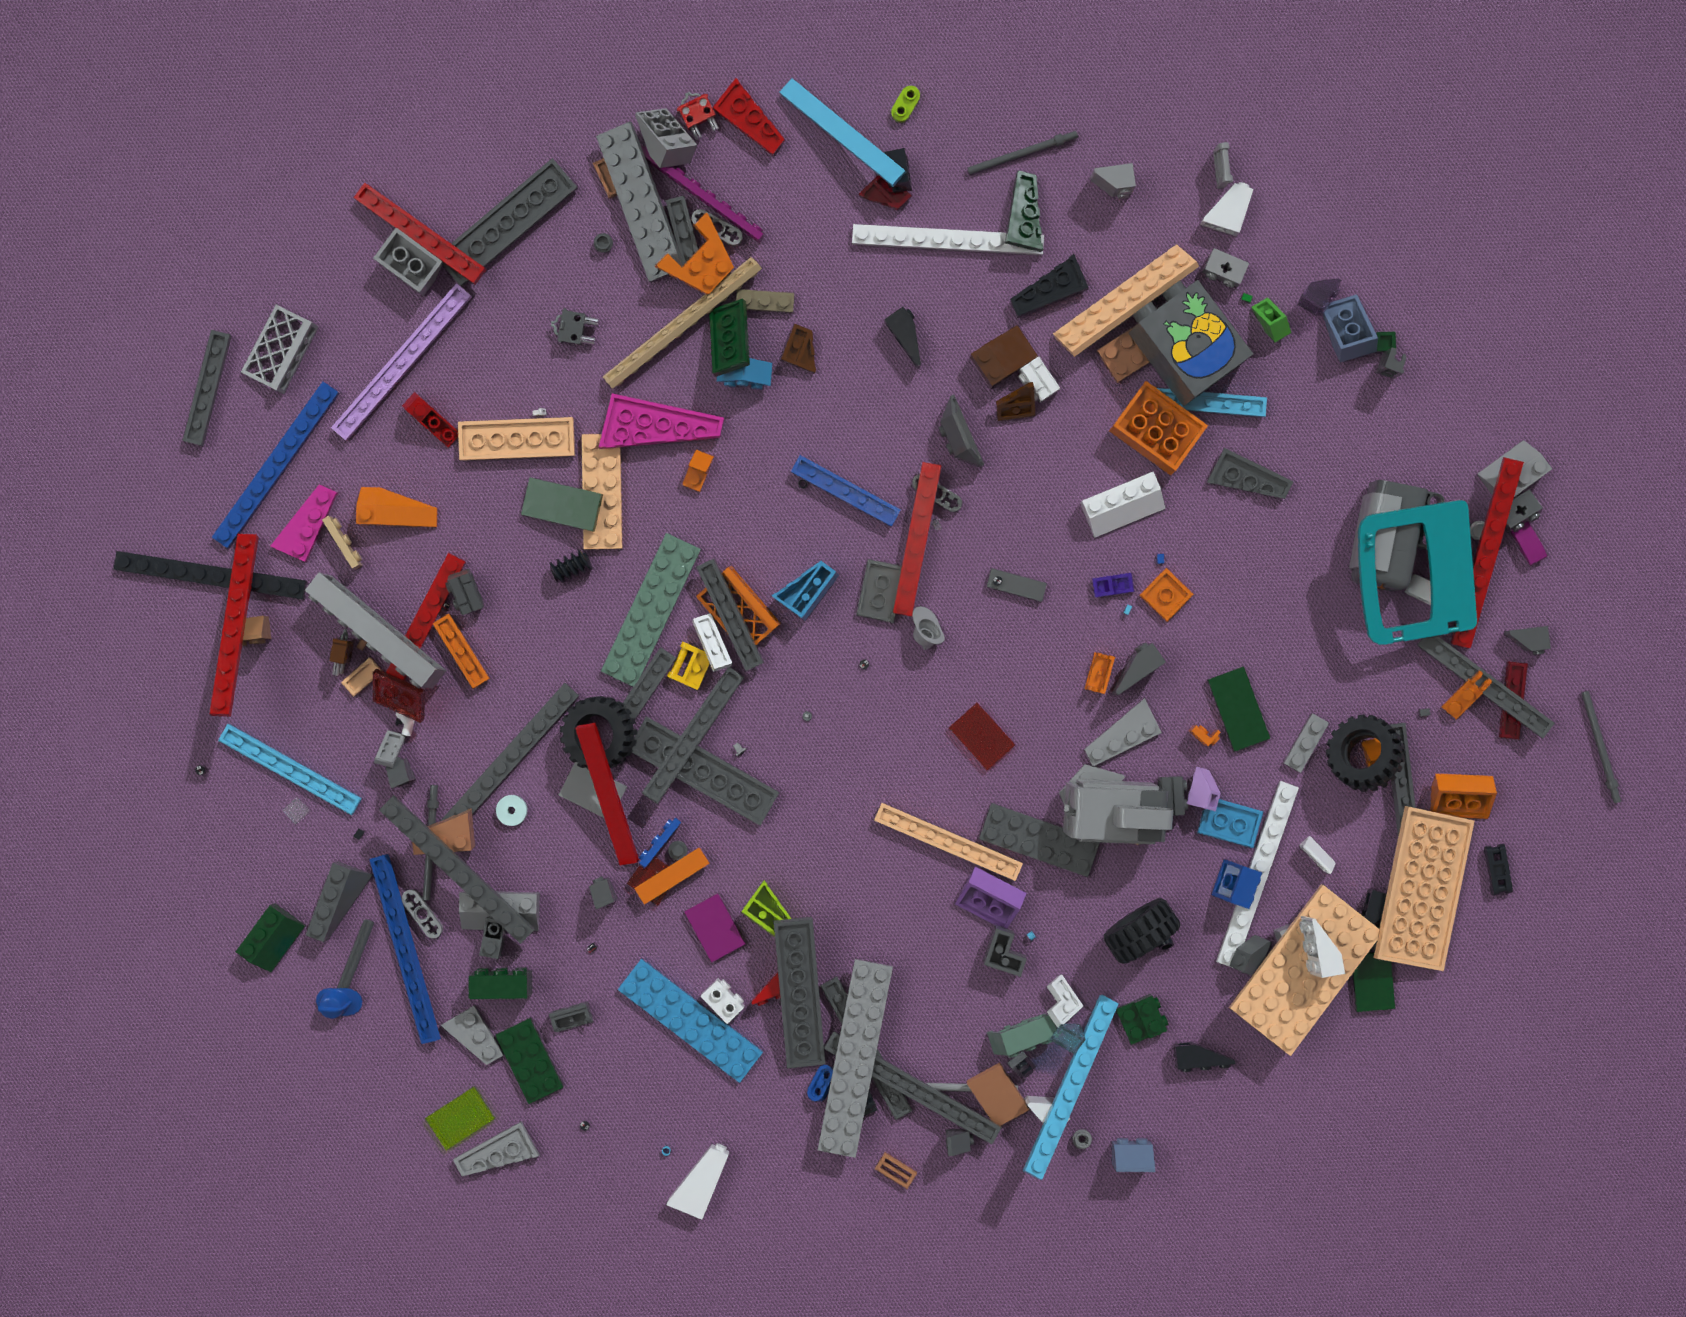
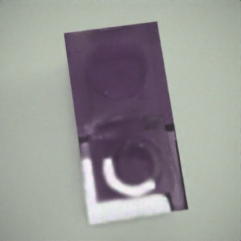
(1318, 294)

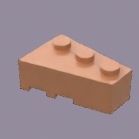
(455, 832)

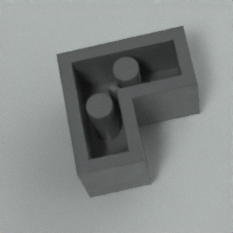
(999, 954)

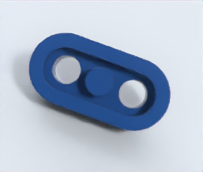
(820, 1082)

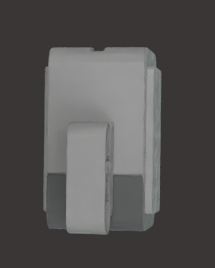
(1116, 812)

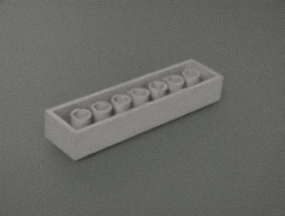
(375, 630)

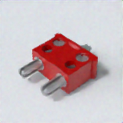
(695, 110)

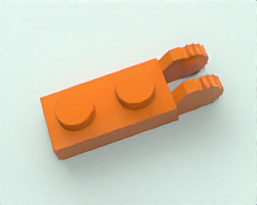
(1465, 696)

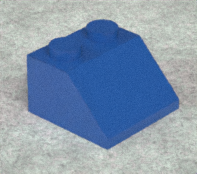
(1236, 884)

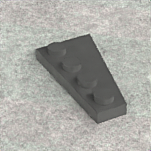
(1244, 474)

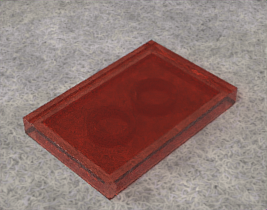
(398, 695)
(981, 736)

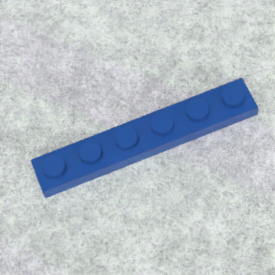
(845, 490)

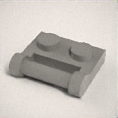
(1222, 166)

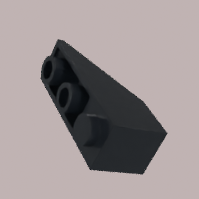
(1192, 1055)

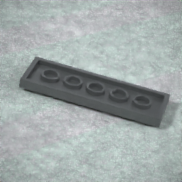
(1037, 840)

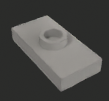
(390, 749)

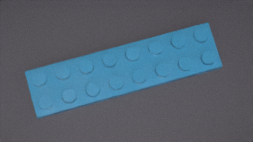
(690, 1020)

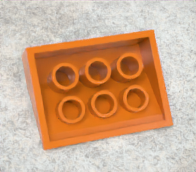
(1158, 428)

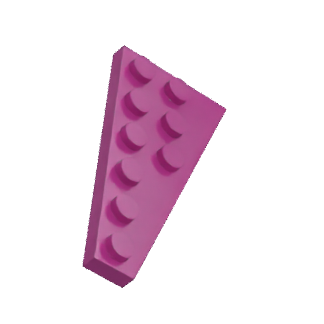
(646, 423)

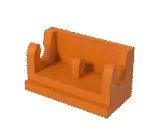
(1099, 673)

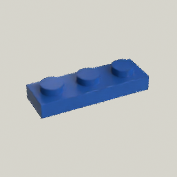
(658, 842)

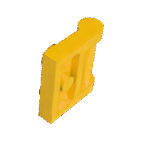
(696, 668)

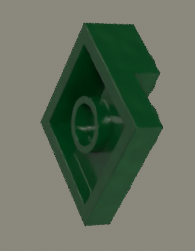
(1142, 1018)

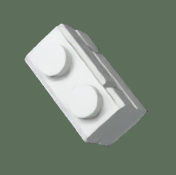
(1040, 376)

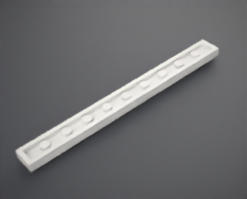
(936, 239)
(1262, 862)

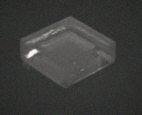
(296, 810)

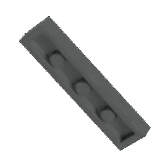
(682, 227)
(648, 682)

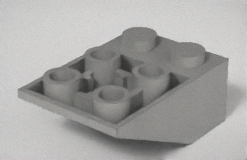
(665, 138)

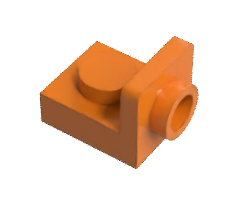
(1201, 734)

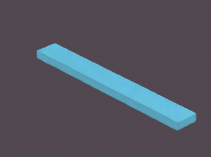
(842, 132)
(290, 769)

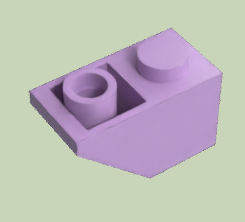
(1204, 790)

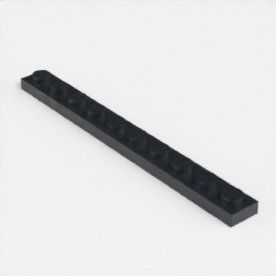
(206, 574)

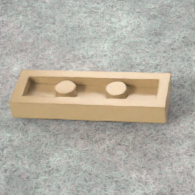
(343, 542)

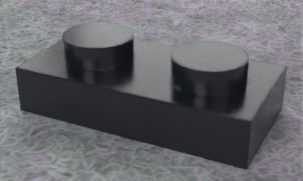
(1022, 1065)

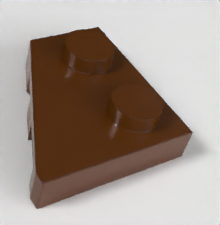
(800, 349)
(1017, 404)

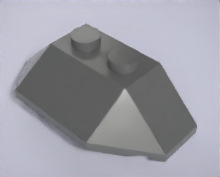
(958, 435)

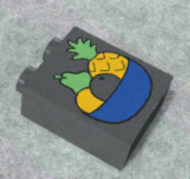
(1188, 340)

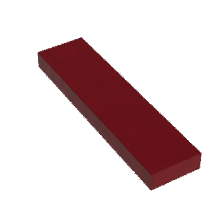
(1515, 681)

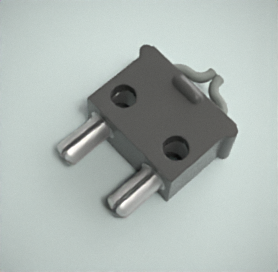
(570, 327)

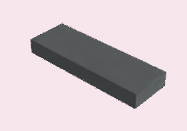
(1017, 585)

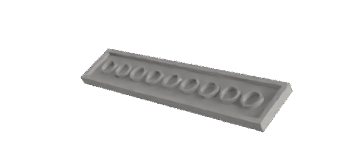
(855, 1058)

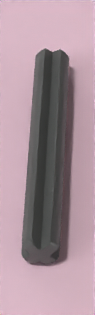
(356, 954)

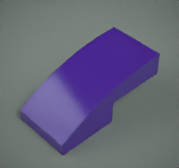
(1113, 585)

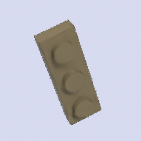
(767, 300)

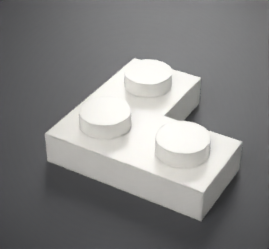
(1067, 1001)

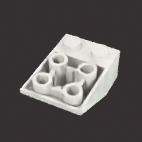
(1322, 954)

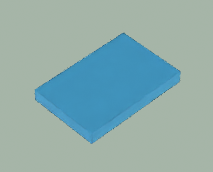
(1231, 823)

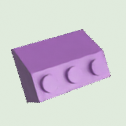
(990, 898)

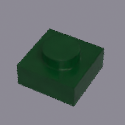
(1386, 341)

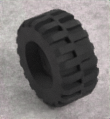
(619, 720)
(1348, 736)
(1141, 931)

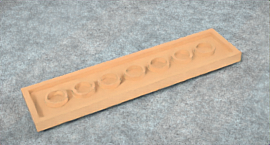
(1125, 300)

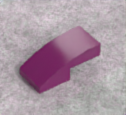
(1529, 544)

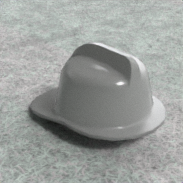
(927, 628)

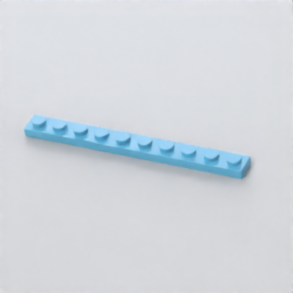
(1070, 1088)

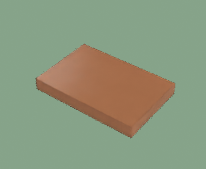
(997, 1094)

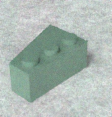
(1022, 1035)

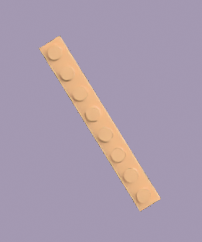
(948, 841)

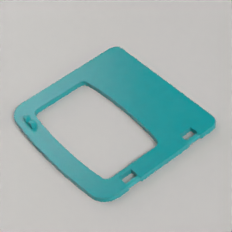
(1450, 567)

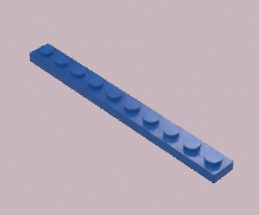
(275, 465)
(405, 949)

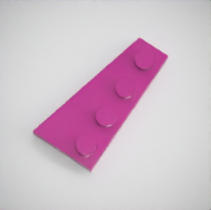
(305, 526)

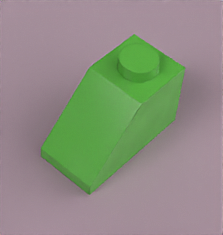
(1272, 319)

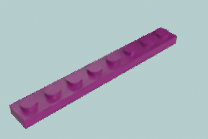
(708, 198)

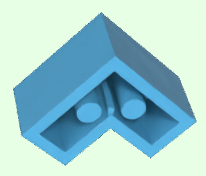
(756, 374)

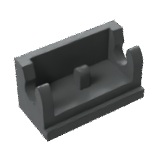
(1389, 365)
(571, 1016)

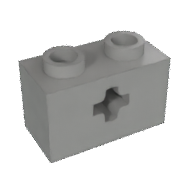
(1235, 268)

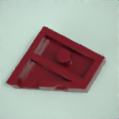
(880, 193)

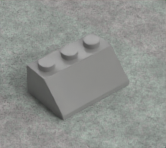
(409, 261)
(1533, 468)

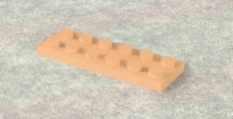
(516, 438)
(603, 475)

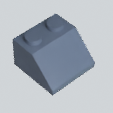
(1133, 1155)

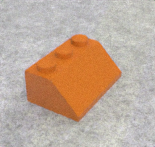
(1463, 795)

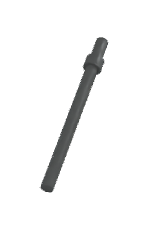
(1057, 140)
(1611, 782)
(432, 804)

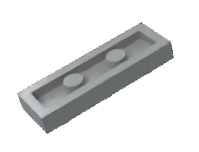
(1305, 742)

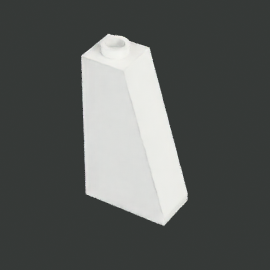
(698, 1186)

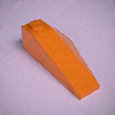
(386, 508)

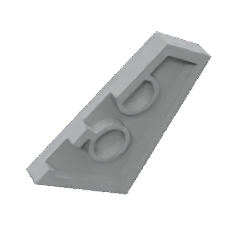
(474, 1034)

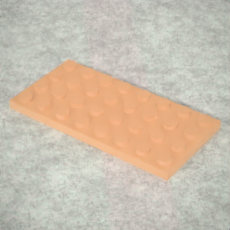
(1424, 888)
(1281, 994)

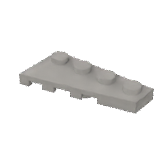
(1124, 734)
(504, 1148)

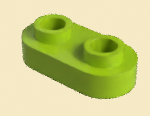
(905, 103)

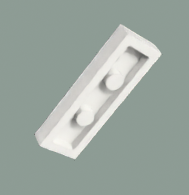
(712, 642)

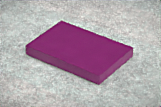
(714, 927)

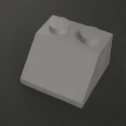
(1115, 180)

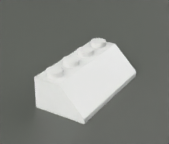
(1123, 504)

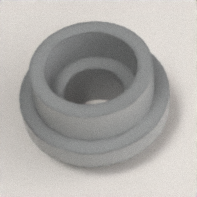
(1088, 1139)

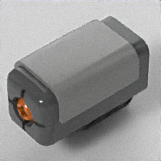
(1395, 545)

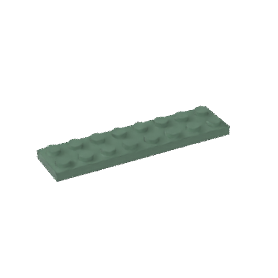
(651, 610)

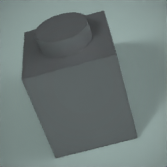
(1531, 639)
(400, 773)
(602, 892)
(1250, 955)
(958, 1141)

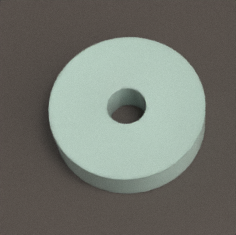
(503, 806)

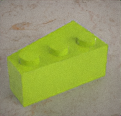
(764, 909)

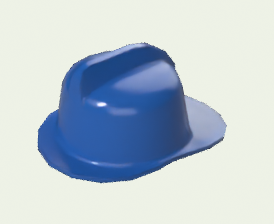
(338, 1002)

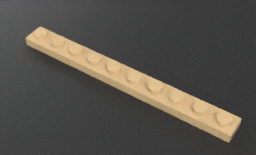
(683, 321)

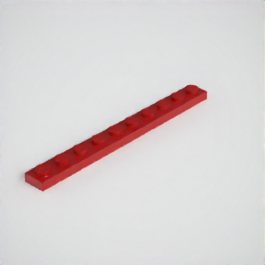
(1491, 539)
(234, 625)

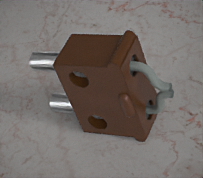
(341, 652)

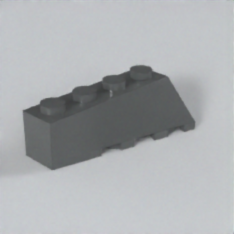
(337, 897)

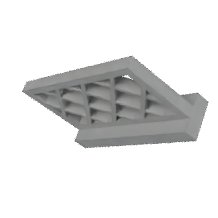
(294, 353)

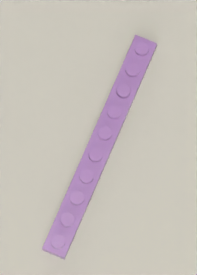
(401, 362)

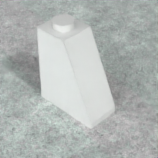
(1230, 210)

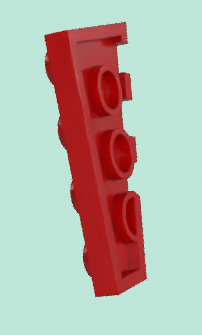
(745, 115)

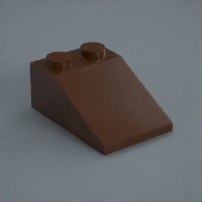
(1003, 356)

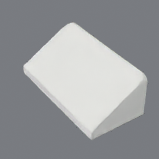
(1318, 855)

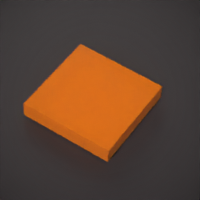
(1166, 594)

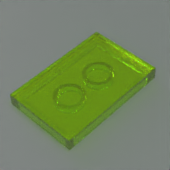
(460, 1118)

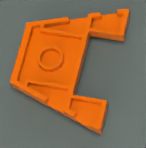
(706, 266)

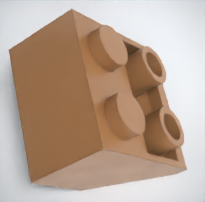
(256, 630)

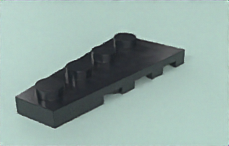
(1051, 288)

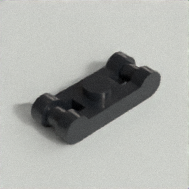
(1498, 869)

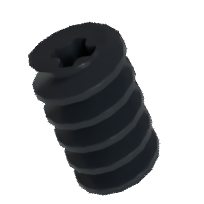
(571, 566)

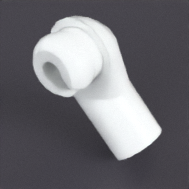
(408, 724)

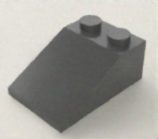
(1139, 665)

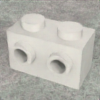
(723, 1000)

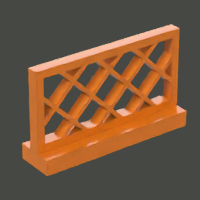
(751, 600)

